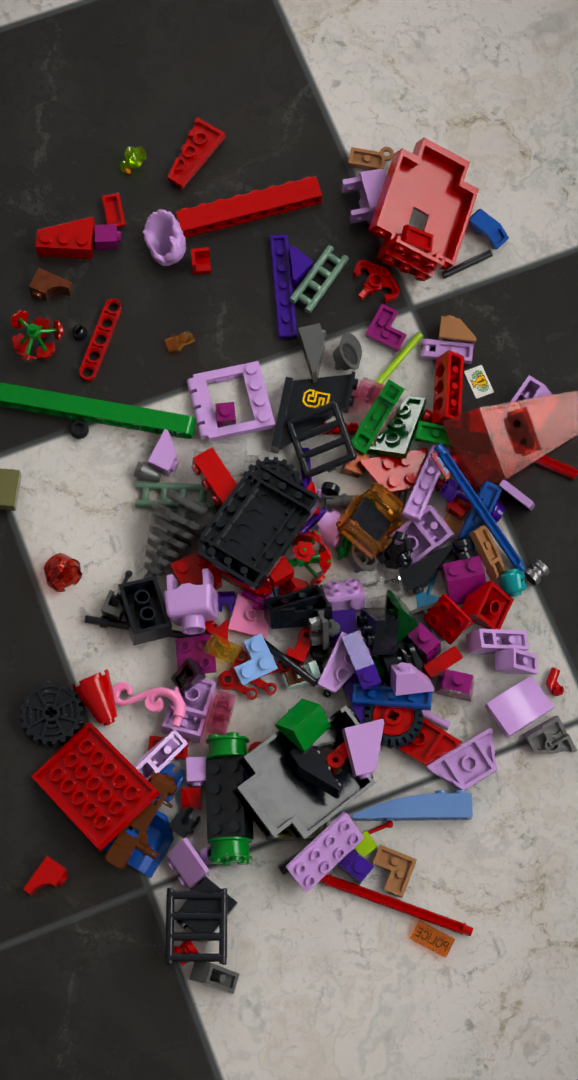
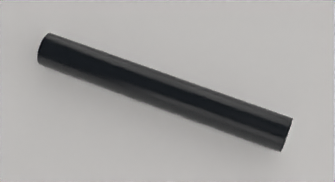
(466, 264)

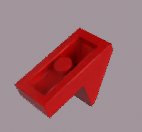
(222, 630)

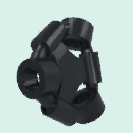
(399, 554)

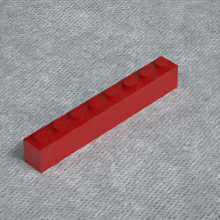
(249, 207)
(221, 484)

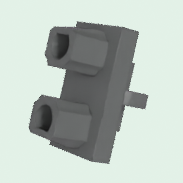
(325, 630)

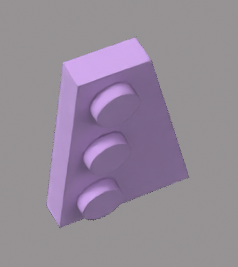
(338, 667)

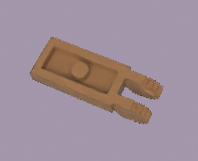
(488, 552)

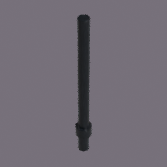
(105, 622)

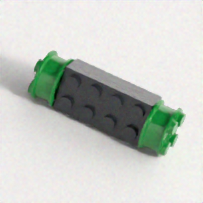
(227, 820)

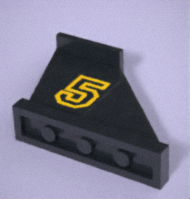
(304, 394)

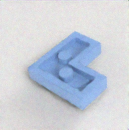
(260, 663)

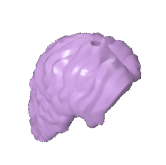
(164, 238)

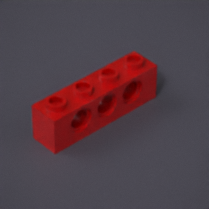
(447, 387)

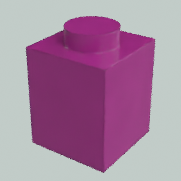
(107, 237)
(225, 414)

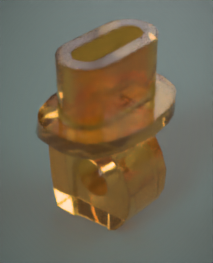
(176, 342)

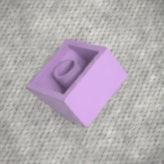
(188, 864)

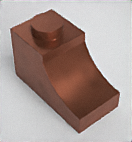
(47, 284)

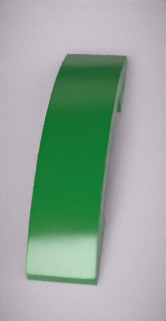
(376, 416)

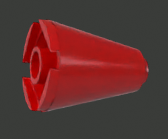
(98, 697)

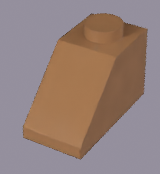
(455, 330)

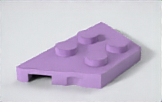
(468, 762)

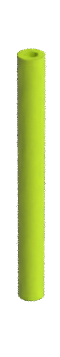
(399, 358)

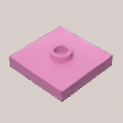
(247, 620)

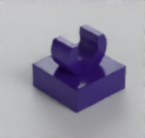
(226, 597)

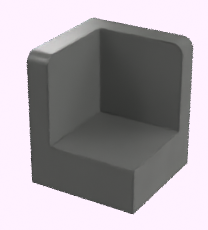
(110, 611)

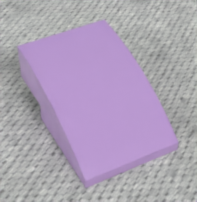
(426, 535)
(197, 703)
(519, 706)

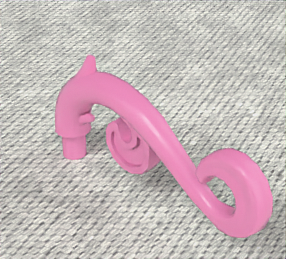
(149, 695)

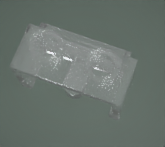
(381, 583)

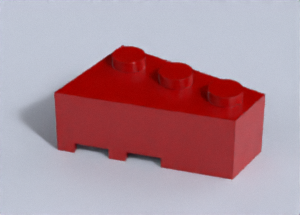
(67, 240)

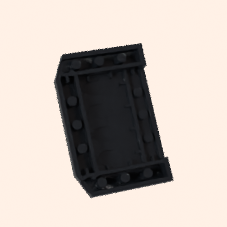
(257, 525)

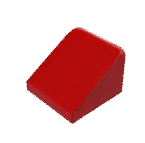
(192, 797)

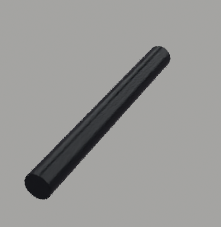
(291, 664)

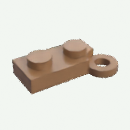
(369, 159)

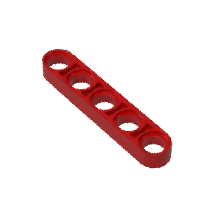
(100, 348)

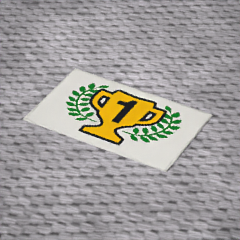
(478, 381)

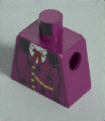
(424, 643)
(455, 685)

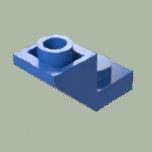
(486, 225)

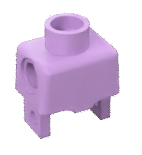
(370, 187)
(191, 604)

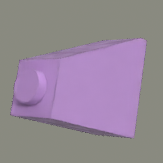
(363, 747)

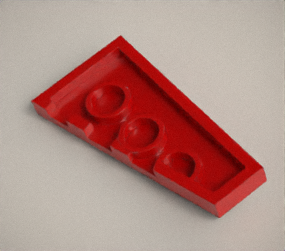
(194, 153)

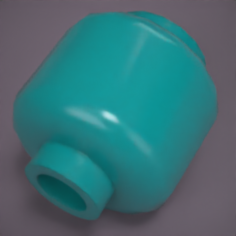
(513, 582)

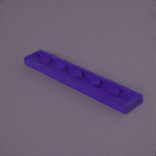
(283, 286)

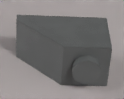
(214, 976)

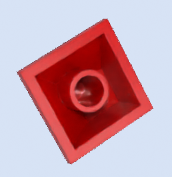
(487, 606)

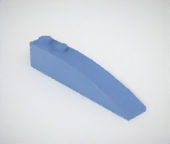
(421, 808)

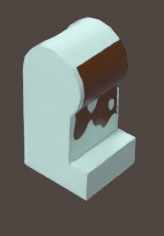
(293, 680)

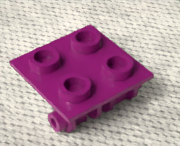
(193, 648)

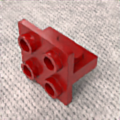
(447, 619)

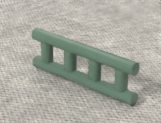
(320, 289)
(182, 487)

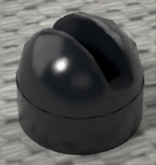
(82, 335)

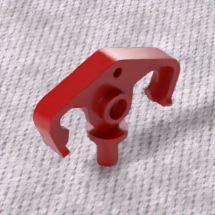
(378, 278)

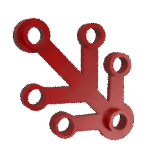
(243, 689)

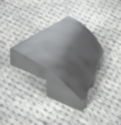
(549, 737)

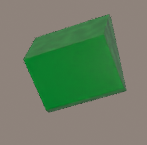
(304, 724)

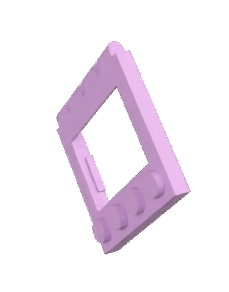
(257, 396)

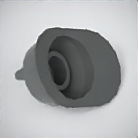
(348, 353)
(360, 561)

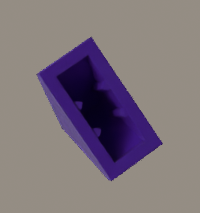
(300, 265)

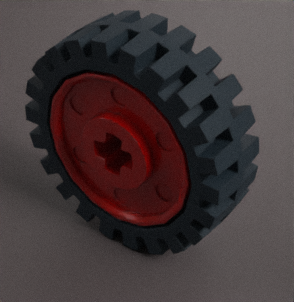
(397, 732)

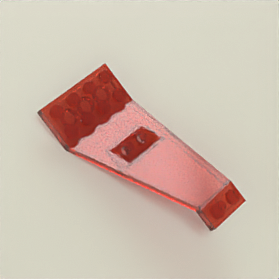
(490, 444)

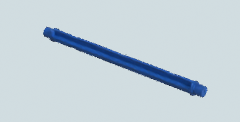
(479, 507)

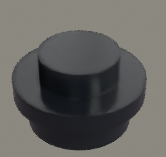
(79, 430)
(318, 654)

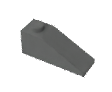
(313, 345)

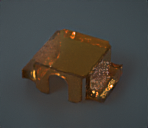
(387, 504)

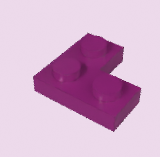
(381, 330)

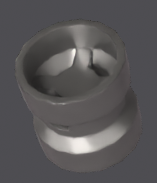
(536, 572)

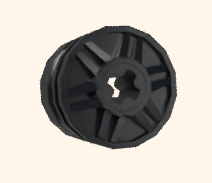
(406, 655)

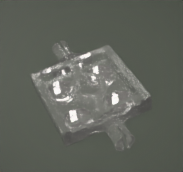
(232, 454)

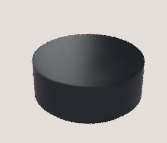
(330, 488)

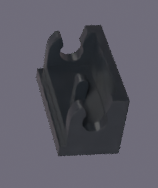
(183, 823)

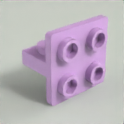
(345, 594)

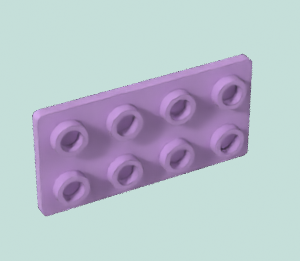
(325, 852)

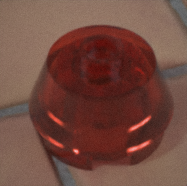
(62, 572)

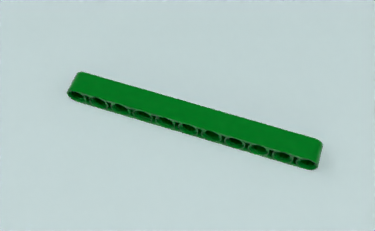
(96, 411)

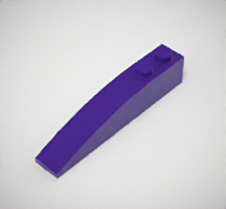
(348, 625)

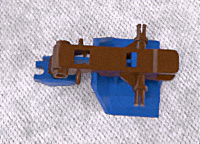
(147, 836)

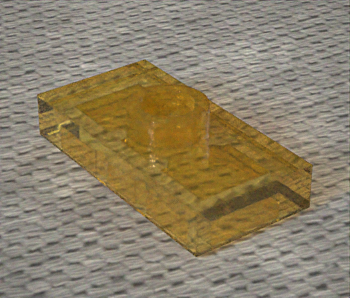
(222, 648)

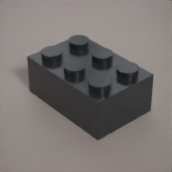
(144, 610)

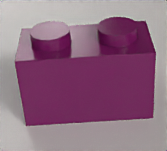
(462, 578)

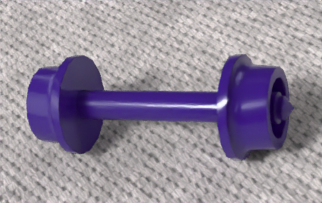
(451, 490)

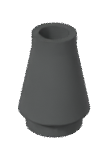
(147, 472)

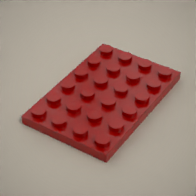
(95, 785)

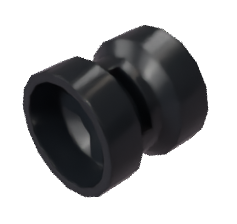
(462, 548)

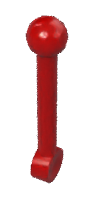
(389, 824)

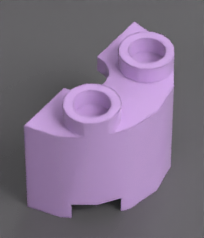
(328, 528)

